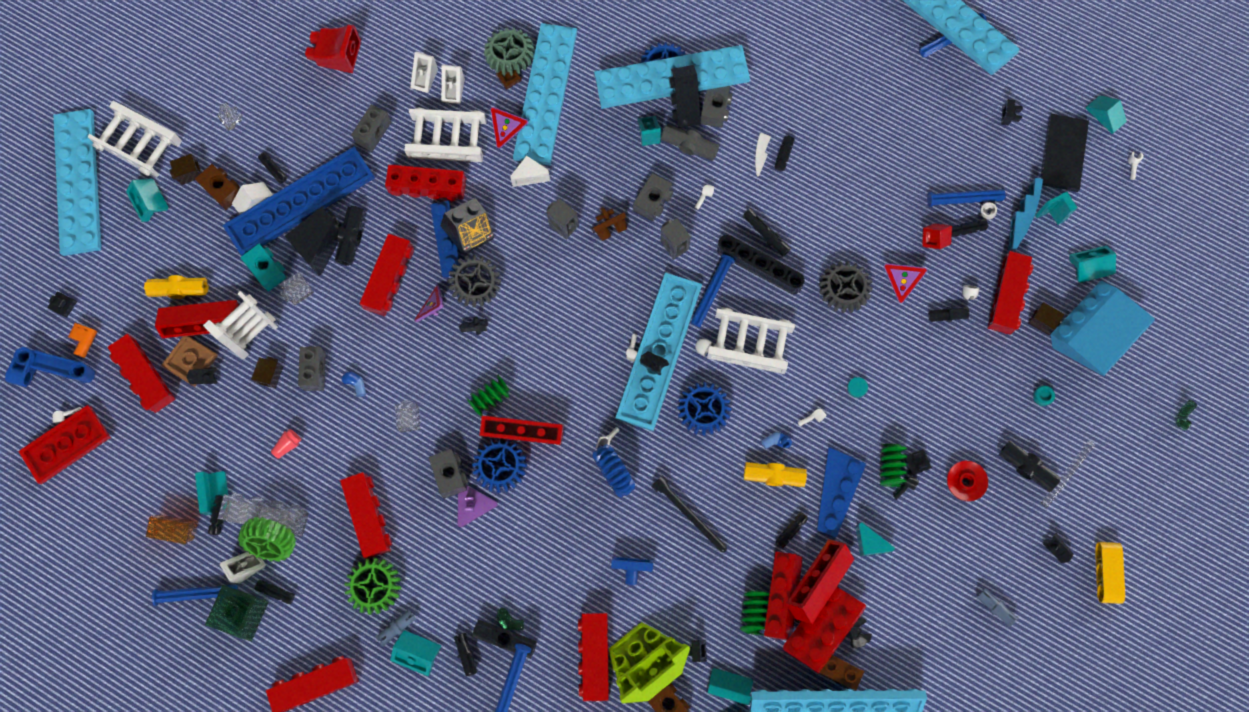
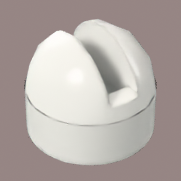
(984, 210)
(970, 292)
(702, 346)

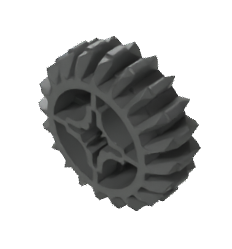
(479, 264)
(840, 281)

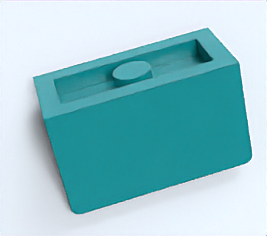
(146, 198)
(1059, 208)
(1094, 263)
(208, 487)
(415, 653)
(730, 686)

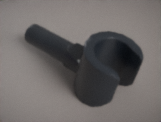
(910, 483)

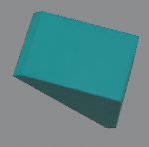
(1108, 112)
(649, 130)
(870, 542)

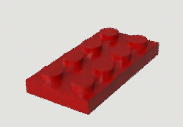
(64, 444)
(817, 642)

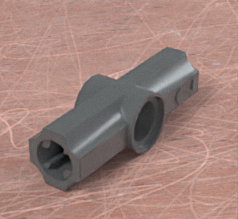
(690, 142)

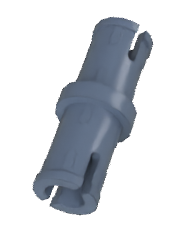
(997, 607)
(395, 627)

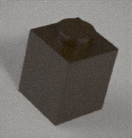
(185, 169)
(1046, 318)
(267, 372)

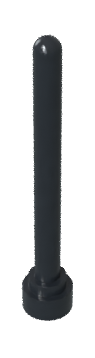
(663, 487)

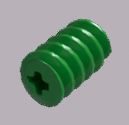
(488, 396)
(892, 465)
(754, 612)

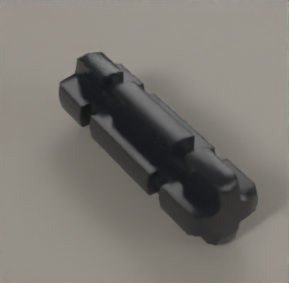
(784, 153)
(272, 167)
(970, 227)
(215, 528)
(791, 530)
(274, 591)

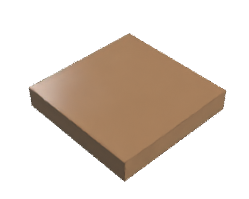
(188, 355)

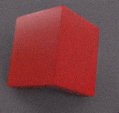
(937, 236)

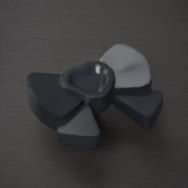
(857, 639)

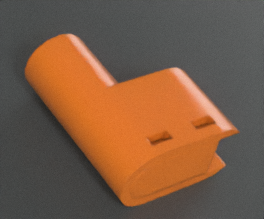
(84, 337)

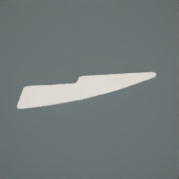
(760, 152)

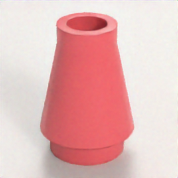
(286, 443)

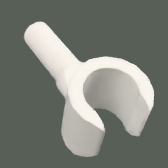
(1134, 162)
(707, 191)
(631, 353)
(818, 414)
(59, 416)
(606, 440)

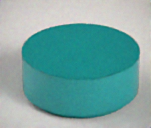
(857, 387)
(1044, 395)

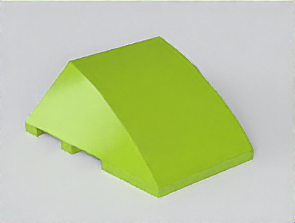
(646, 663)

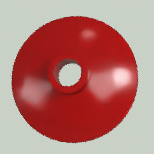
(974, 474)

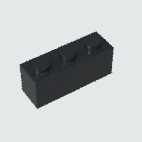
(685, 96)

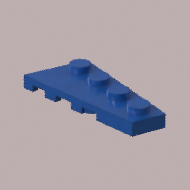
(838, 488)

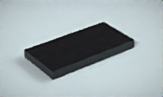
(1064, 152)

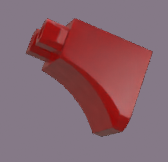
(335, 48)

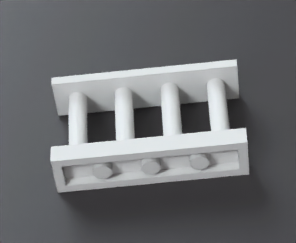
(136, 121)
(453, 151)
(237, 341)
(738, 355)

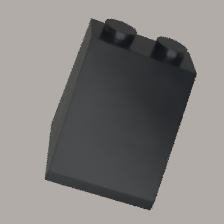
(316, 239)

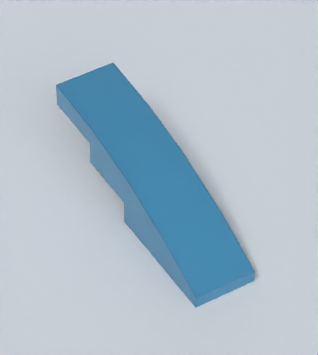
(1023, 218)

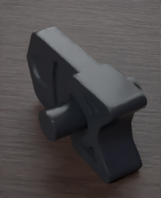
(478, 326)
(653, 362)
(202, 376)
(1058, 548)

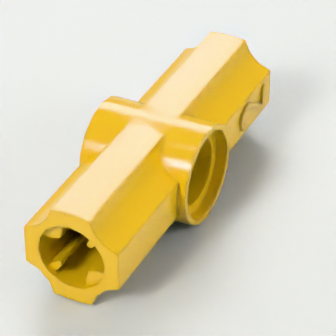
(176, 287)
(775, 474)

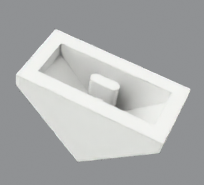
(423, 72)
(452, 84)
(529, 173)
(250, 195)
(242, 567)

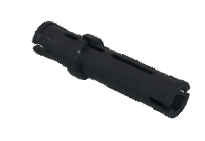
(773, 238)

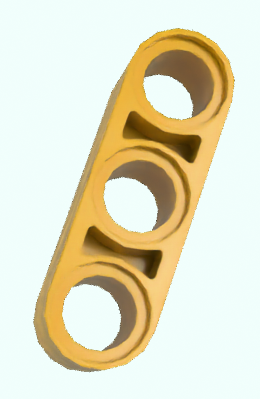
(1110, 572)

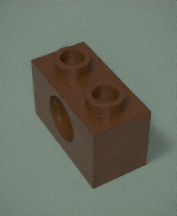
(211, 179)
(842, 673)
(679, 706)

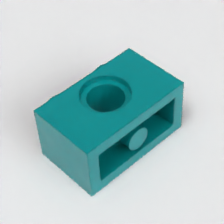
(256, 259)

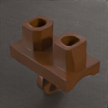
(602, 230)

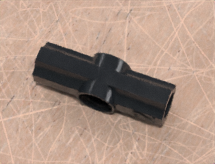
(349, 235)
(1029, 466)
(491, 634)

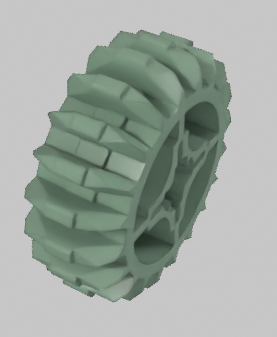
(514, 58)

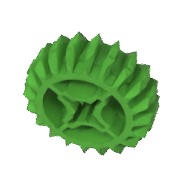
(267, 539)
(373, 576)

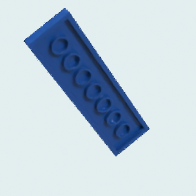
(298, 201)

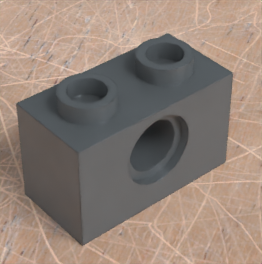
(714, 115)
(371, 128)
(654, 187)
(562, 218)
(675, 238)
(311, 368)
(448, 485)

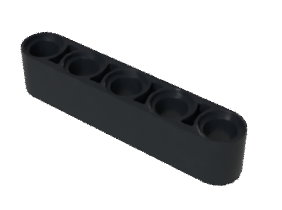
(763, 272)

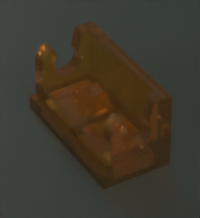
(170, 529)

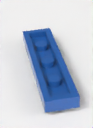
(446, 248)

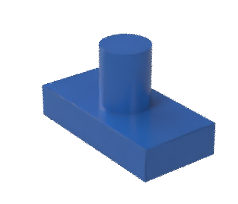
(632, 566)

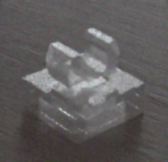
(228, 116)

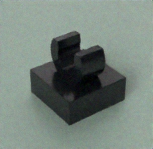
(1008, 112)
(61, 304)
(917, 462)
(698, 651)

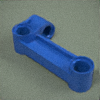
(21, 371)

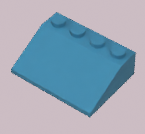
(1101, 328)

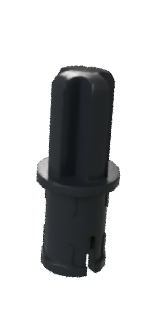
(948, 314)
(465, 654)

